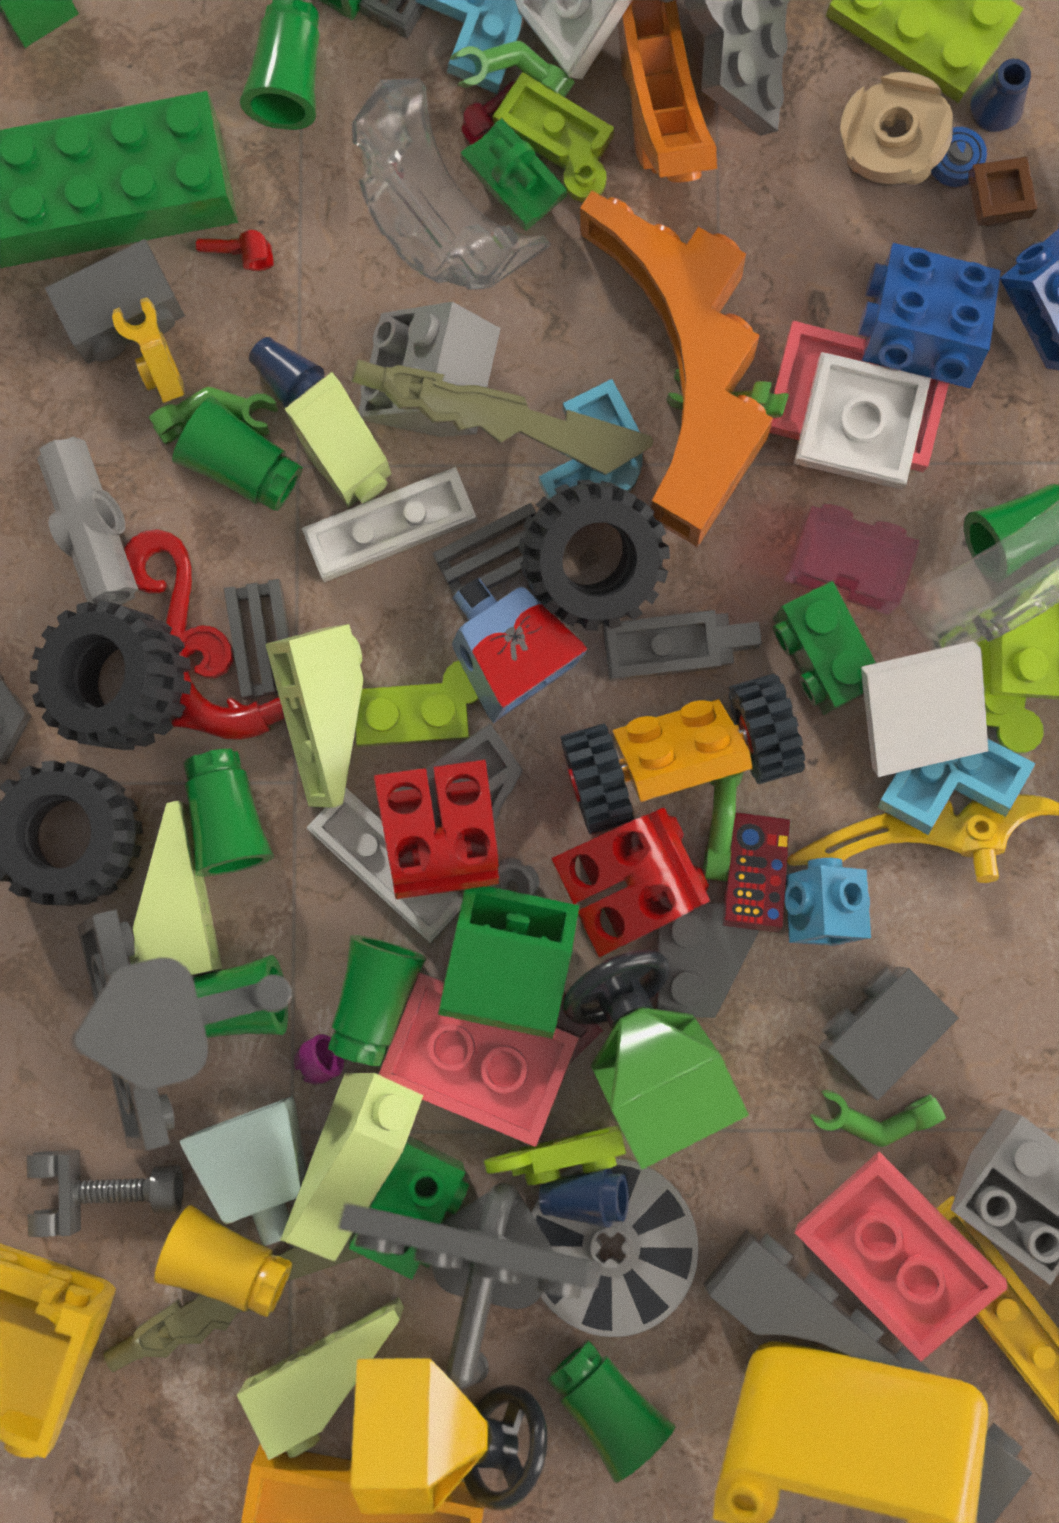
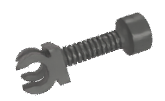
(162, 1190)

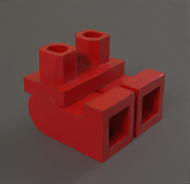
(444, 857)
(657, 876)

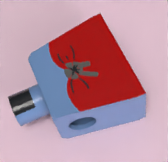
(511, 647)

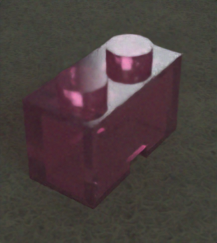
(855, 555)

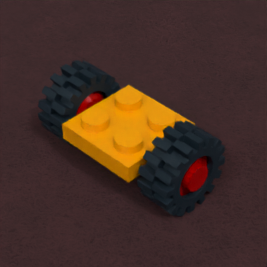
(683, 750)

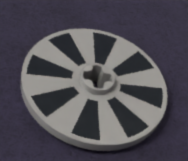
(657, 1265)

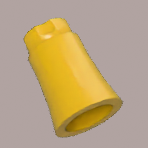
(221, 1264)

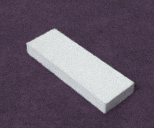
(389, 524)
(359, 842)

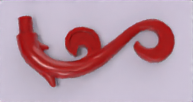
(200, 714)

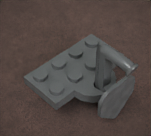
(743, 57)
(152, 1024)
(483, 1254)

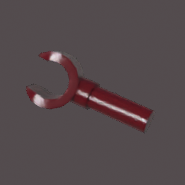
(478, 116)

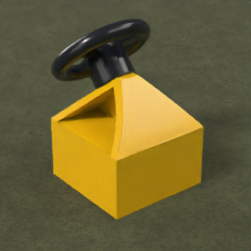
(424, 1436)

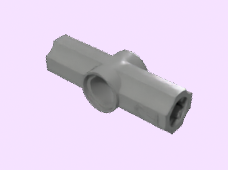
(86, 522)

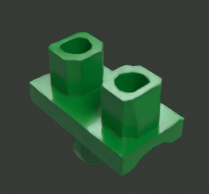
(514, 174)

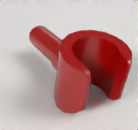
(252, 246)

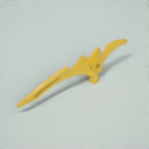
(972, 833)

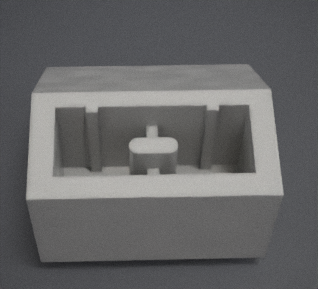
(431, 339)
(1014, 1192)

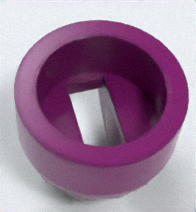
(311, 1068)

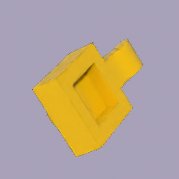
(157, 364)

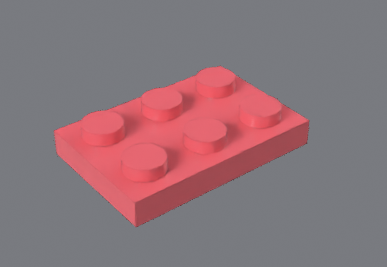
(797, 375)
(477, 1069)
(901, 1256)

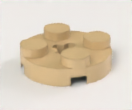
(900, 158)

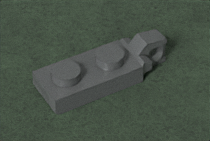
(676, 644)

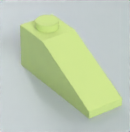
(339, 441)
(320, 699)
(174, 903)
(351, 1159)
(303, 1391)

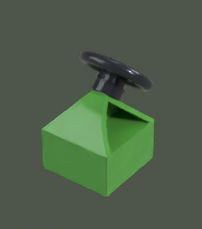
(656, 1063)

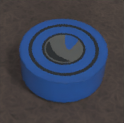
(964, 151)

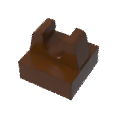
(1002, 191)

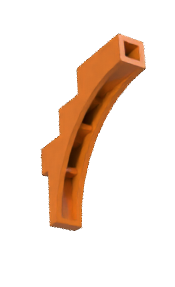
(664, 104)
(712, 351)

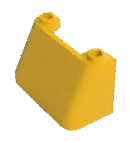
(46, 1340)
(852, 1438)

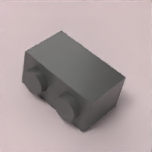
(119, 281)
(886, 1030)

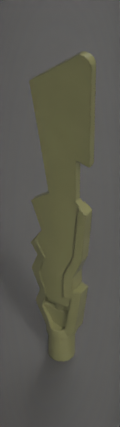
(504, 414)
(200, 1316)

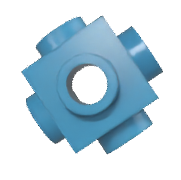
(827, 904)

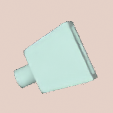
(251, 1166)

